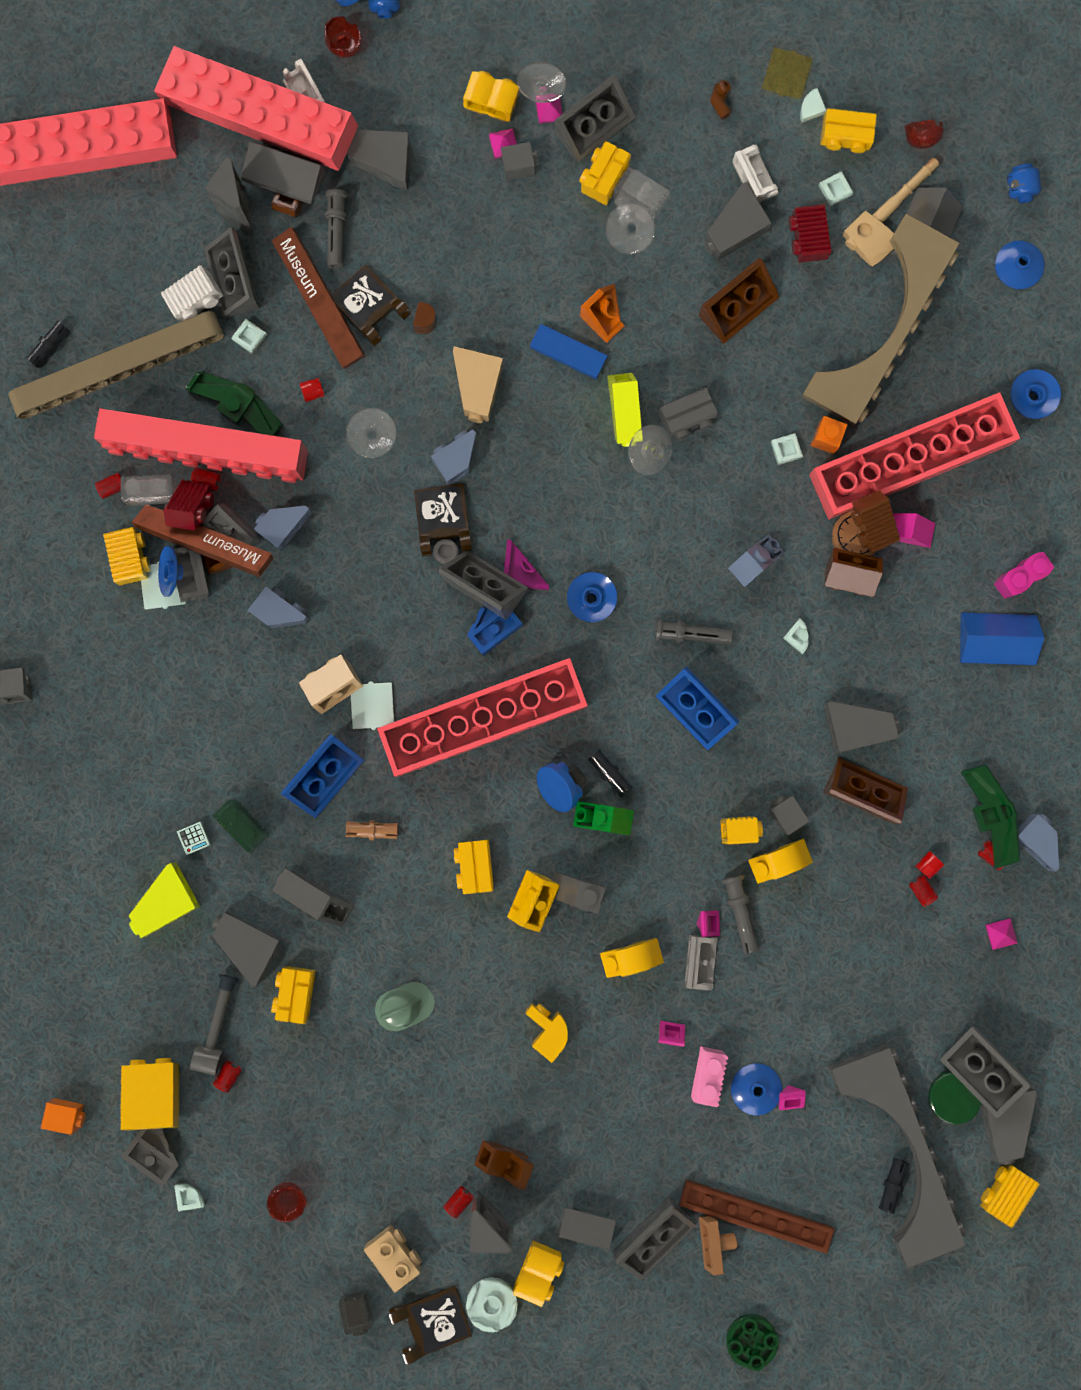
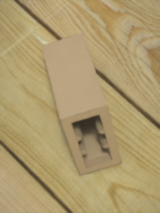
(478, 382)

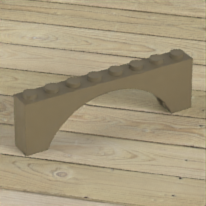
(923, 258)

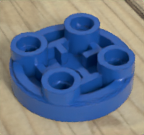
(558, 787)

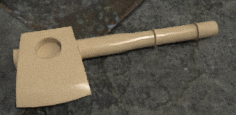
(868, 233)

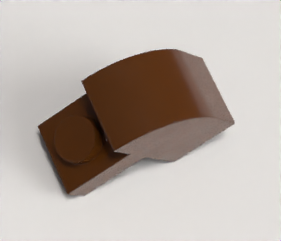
(505, 1163)

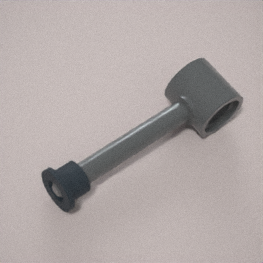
(207, 1057)

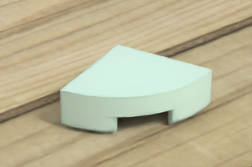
(812, 106)
(798, 636)
(187, 1197)

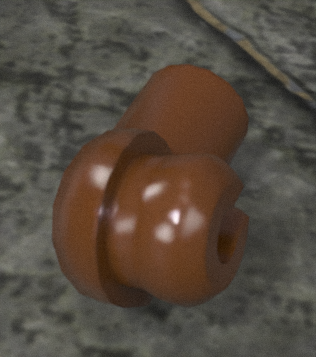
(719, 97)

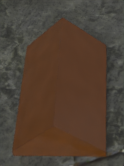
(739, 301)
(867, 791)

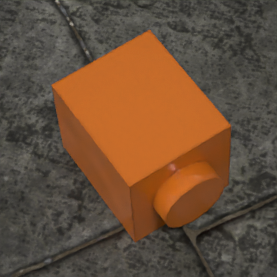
(828, 435)
(63, 1116)

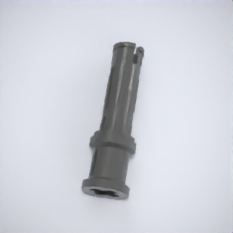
(335, 216)
(723, 636)
(738, 901)

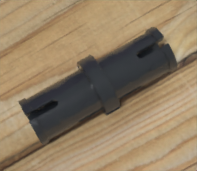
(47, 344)
(610, 773)
(893, 1185)

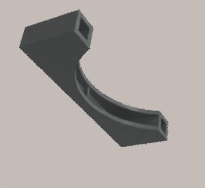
(930, 1224)

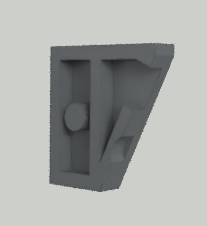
(152, 1155)

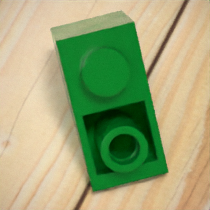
(603, 818)

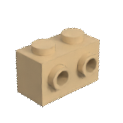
(330, 684)
(393, 1257)

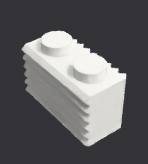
(192, 294)

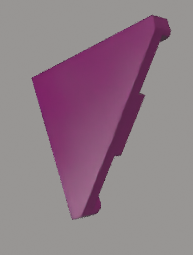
(521, 569)

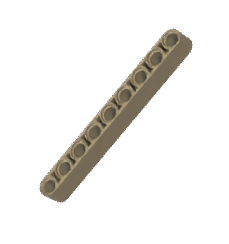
(115, 365)

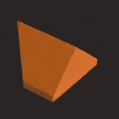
(602, 313)

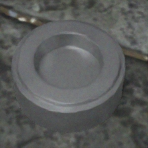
(445, 551)

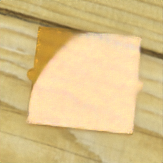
(786, 73)

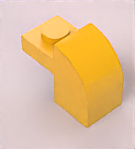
(781, 861)
(632, 958)
(554, 1033)

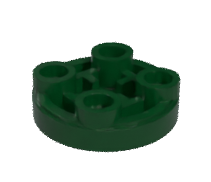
(952, 1099)
(752, 1341)

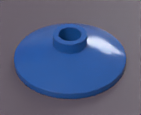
(1015, 274)
(1044, 387)
(168, 571)
(594, 584)
(753, 1076)

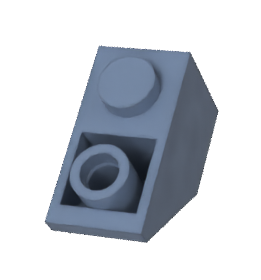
(456, 458)
(756, 560)
(275, 611)

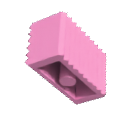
(709, 1076)

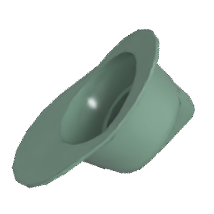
(404, 1006)

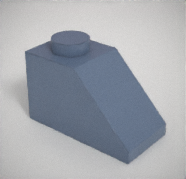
(281, 524)
(1040, 840)

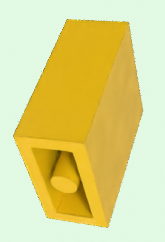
(149, 1095)

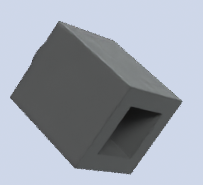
(519, 161)
(788, 814)

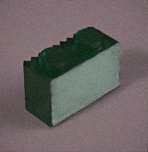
(240, 825)

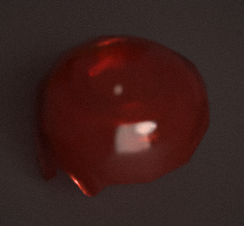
(342, 37)
(924, 134)
(286, 1202)

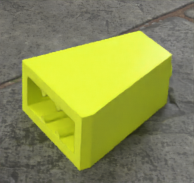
(624, 406)
(163, 902)

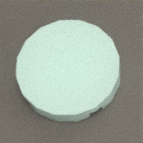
(487, 1297)

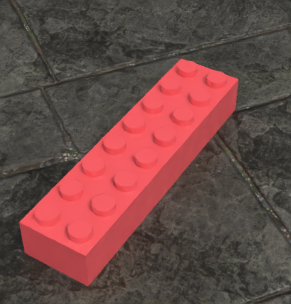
(256, 108)
(86, 141)
(201, 445)
(915, 455)
(482, 717)

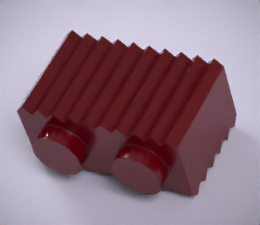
(810, 233)
(188, 505)

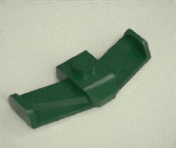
(236, 402)
(994, 814)

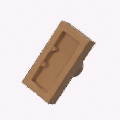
(714, 1243)

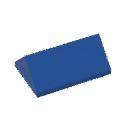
(1000, 639)
(697, 708)
(322, 776)

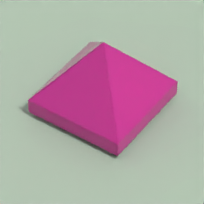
(549, 111)
(502, 139)
(709, 923)
(1001, 934)
(672, 1033)
(791, 1098)

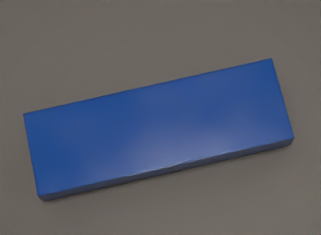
(568, 351)

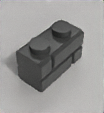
(688, 413)

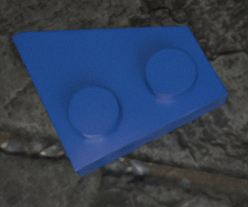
(492, 630)

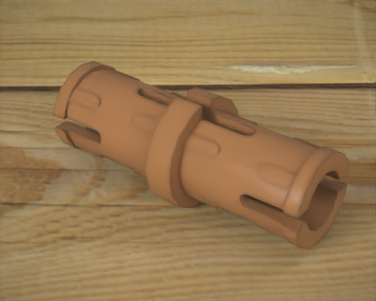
(371, 830)

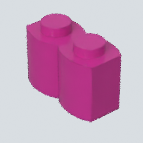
(1026, 572)

